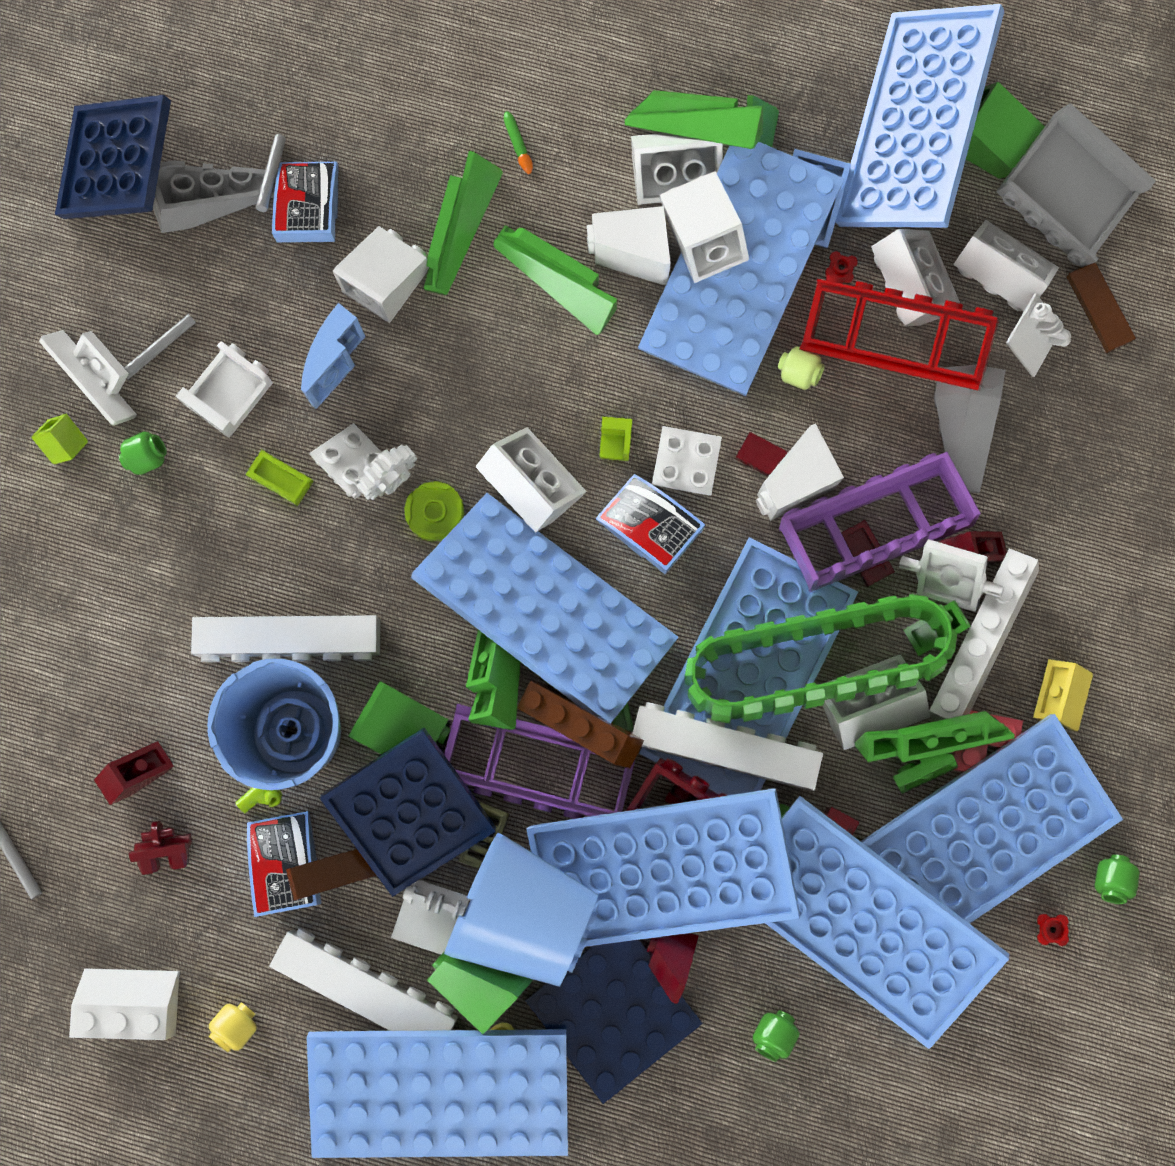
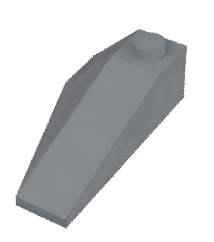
(201, 194)
(969, 421)

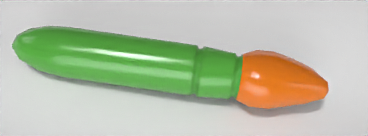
(523, 158)

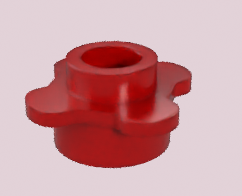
(848, 263)
(1060, 924)

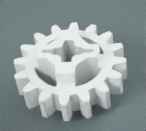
(387, 472)

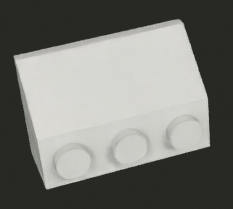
(670, 161)
(1005, 266)
(915, 267)
(530, 478)
(879, 711)
(125, 1004)

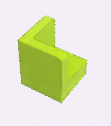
(615, 438)
(59, 439)

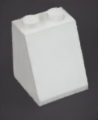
(705, 226)
(631, 242)
(382, 272)
(800, 477)

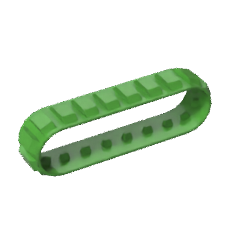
(823, 622)

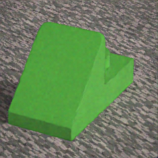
(923, 637)
(931, 767)

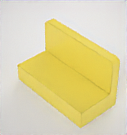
(1064, 693)

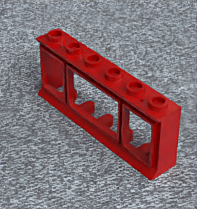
(920, 303)

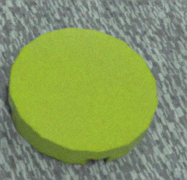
(433, 510)

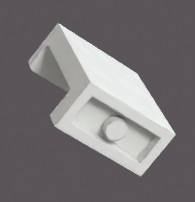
(227, 389)

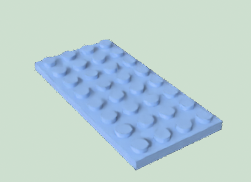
(920, 117)
(729, 319)
(758, 591)
(545, 608)
(999, 822)
(677, 866)
(881, 929)
(438, 1093)

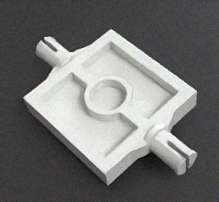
(952, 575)

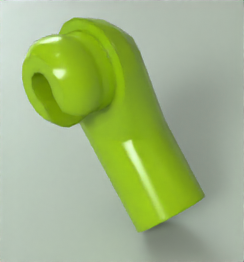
(260, 796)

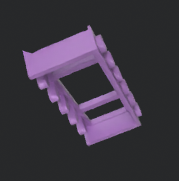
(874, 489)
(515, 794)

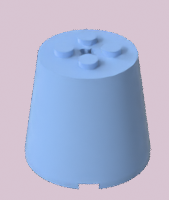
(252, 721)
(523, 916)

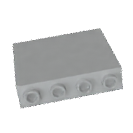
(1074, 185)

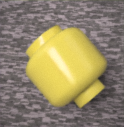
(232, 1027)

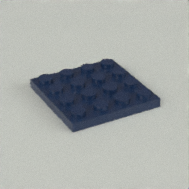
(113, 157)
(408, 812)
(613, 1015)

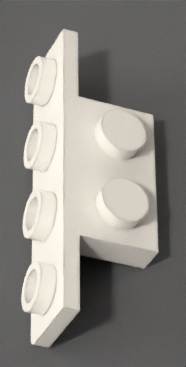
(93, 371)

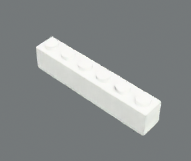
(286, 636)
(985, 638)
(728, 748)
(357, 987)

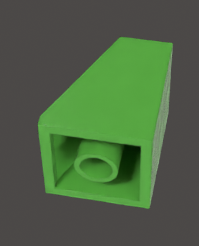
(1001, 132)
(395, 717)
(476, 990)

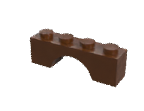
(580, 725)

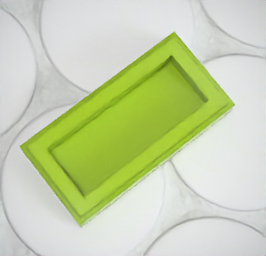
(279, 477)

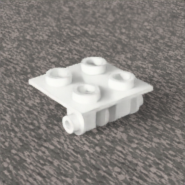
(1036, 334)
(346, 458)
(686, 460)
(428, 916)

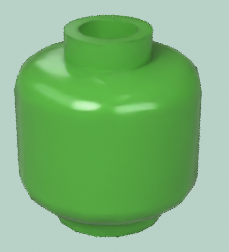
(142, 453)
(1117, 879)
(776, 1035)

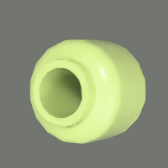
(801, 368)

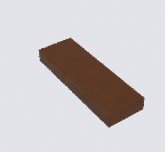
(1101, 307)
(328, 874)

